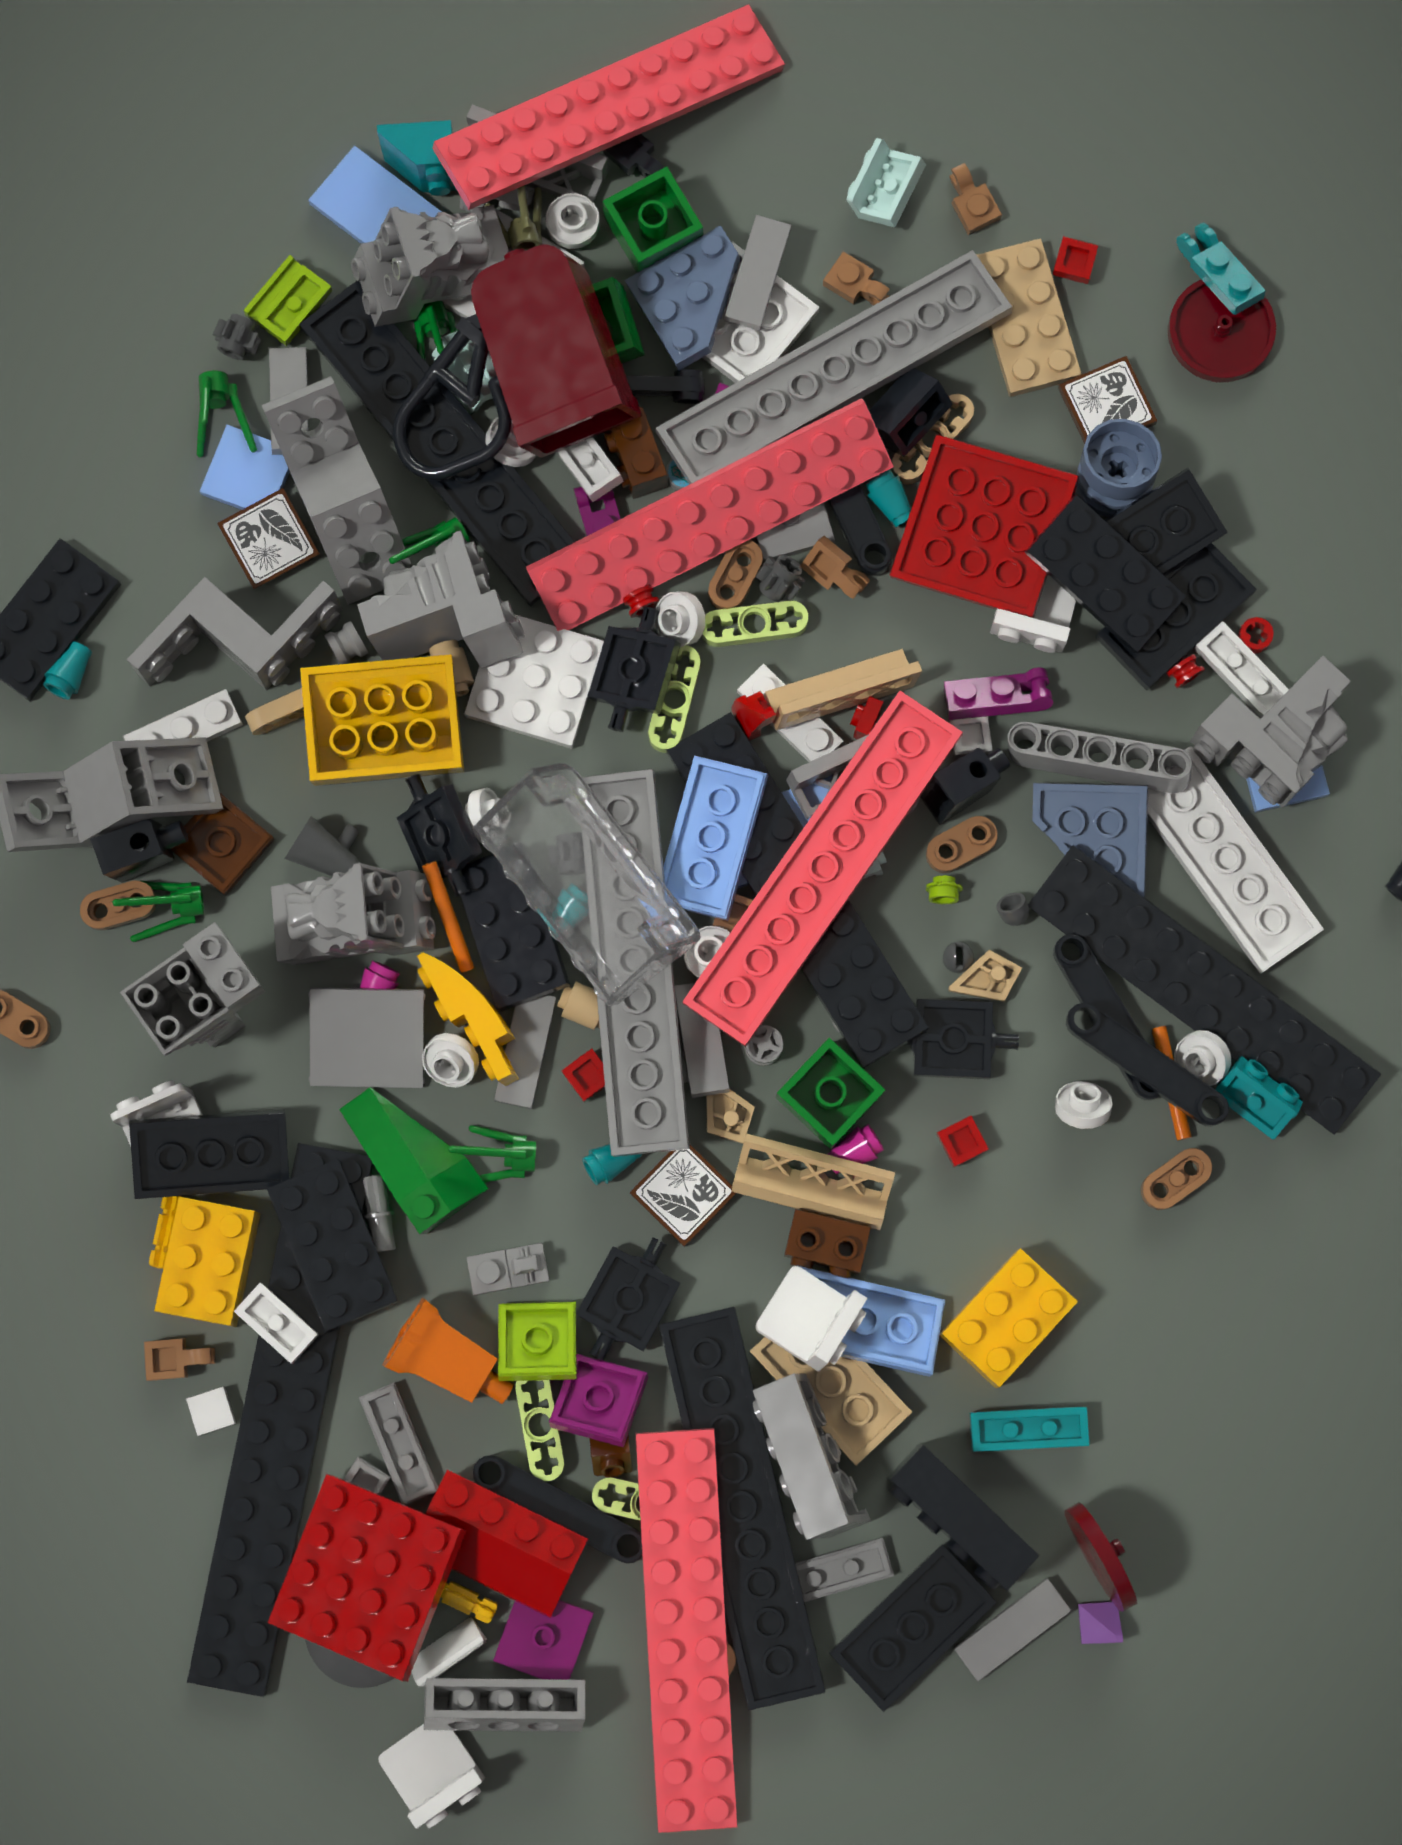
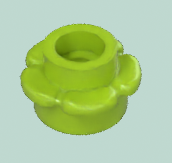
(943, 890)

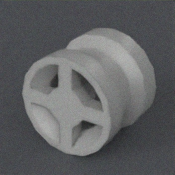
(346, 643)
(767, 1039)

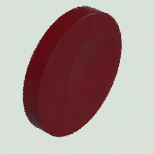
(1216, 342)
(1101, 1556)

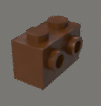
(638, 456)
(826, 1243)

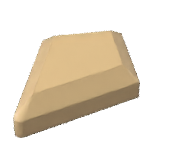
(988, 978)
(728, 1116)

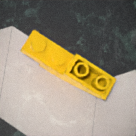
(465, 1004)

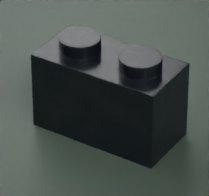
(909, 410)

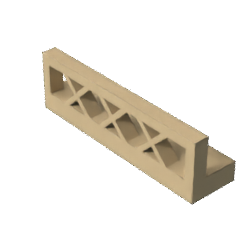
(842, 688)
(811, 1188)

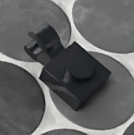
(634, 155)

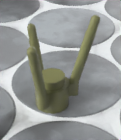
(522, 231)

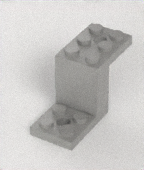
(337, 487)
(236, 634)
(107, 792)

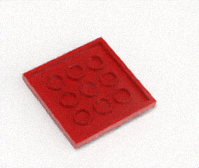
(976, 522)
(367, 1577)

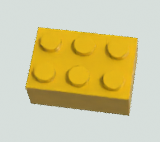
(207, 1261)
(1008, 1318)

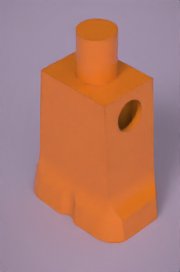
(444, 1357)

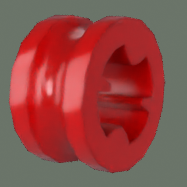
(639, 599)
(1266, 633)
(1185, 671)

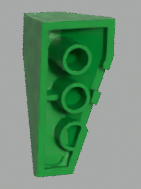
(413, 1161)

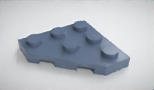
(687, 295)
(1100, 821)

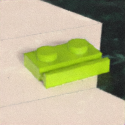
(288, 300)

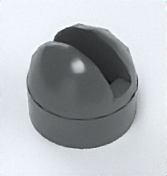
(1013, 909)
(949, 957)

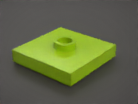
(537, 1341)

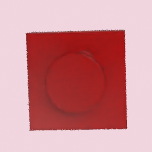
(1075, 260)
(866, 717)
(586, 1075)
(962, 1141)

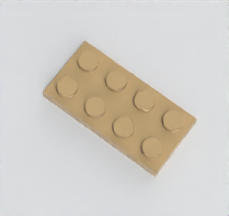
(1034, 338)
(851, 1394)

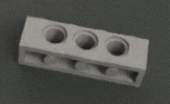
(504, 1704)

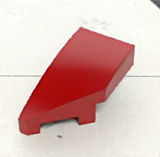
(753, 714)

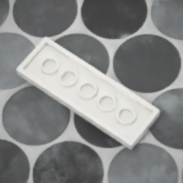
(1231, 867)

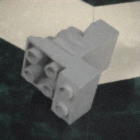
(425, 260)
(442, 602)
(1286, 742)
(353, 915)
(194, 993)

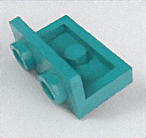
(1259, 1097)

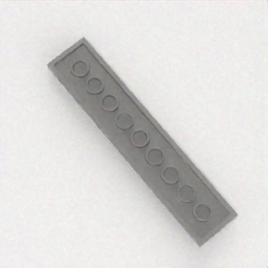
(836, 367)
(642, 1031)

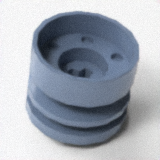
(1117, 465)

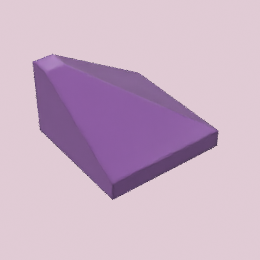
(1099, 1623)

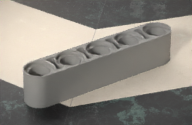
(1086, 744)

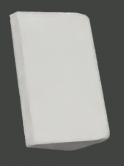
(448, 1651)

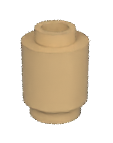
(462, 671)
(580, 1005)

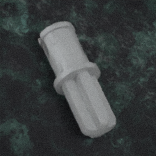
(379, 1213)

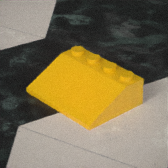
(381, 720)

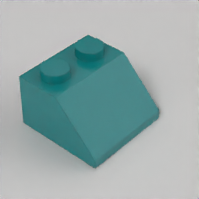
(410, 152)

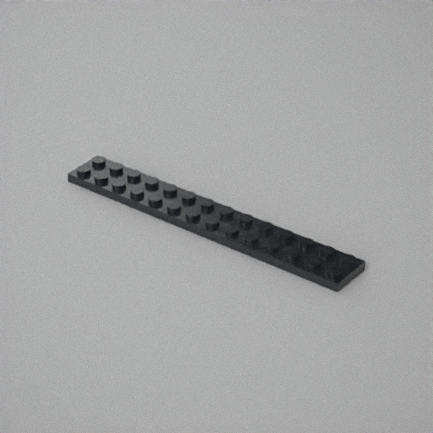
(268, 1477)

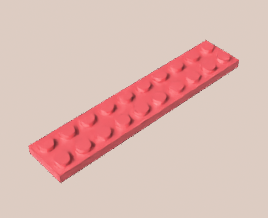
(607, 106)
(711, 515)
(822, 868)
(686, 1630)

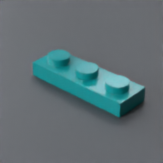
(1029, 1429)

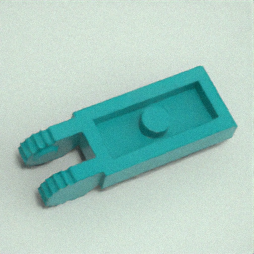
(1220, 270)

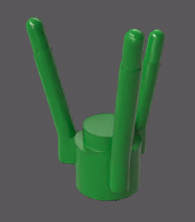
(434, 322)
(213, 394)
(434, 535)
(184, 900)
(518, 1155)

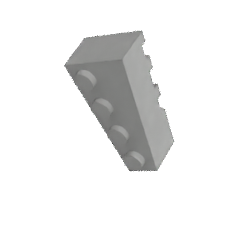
(807, 1458)

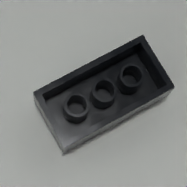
(963, 1517)

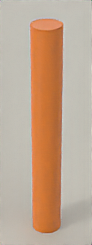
(448, 916)
(1179, 1118)

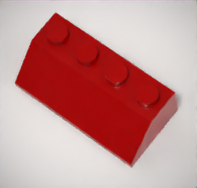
(507, 1544)

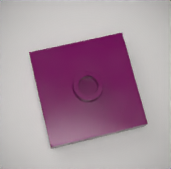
(599, 1401)
(543, 1644)

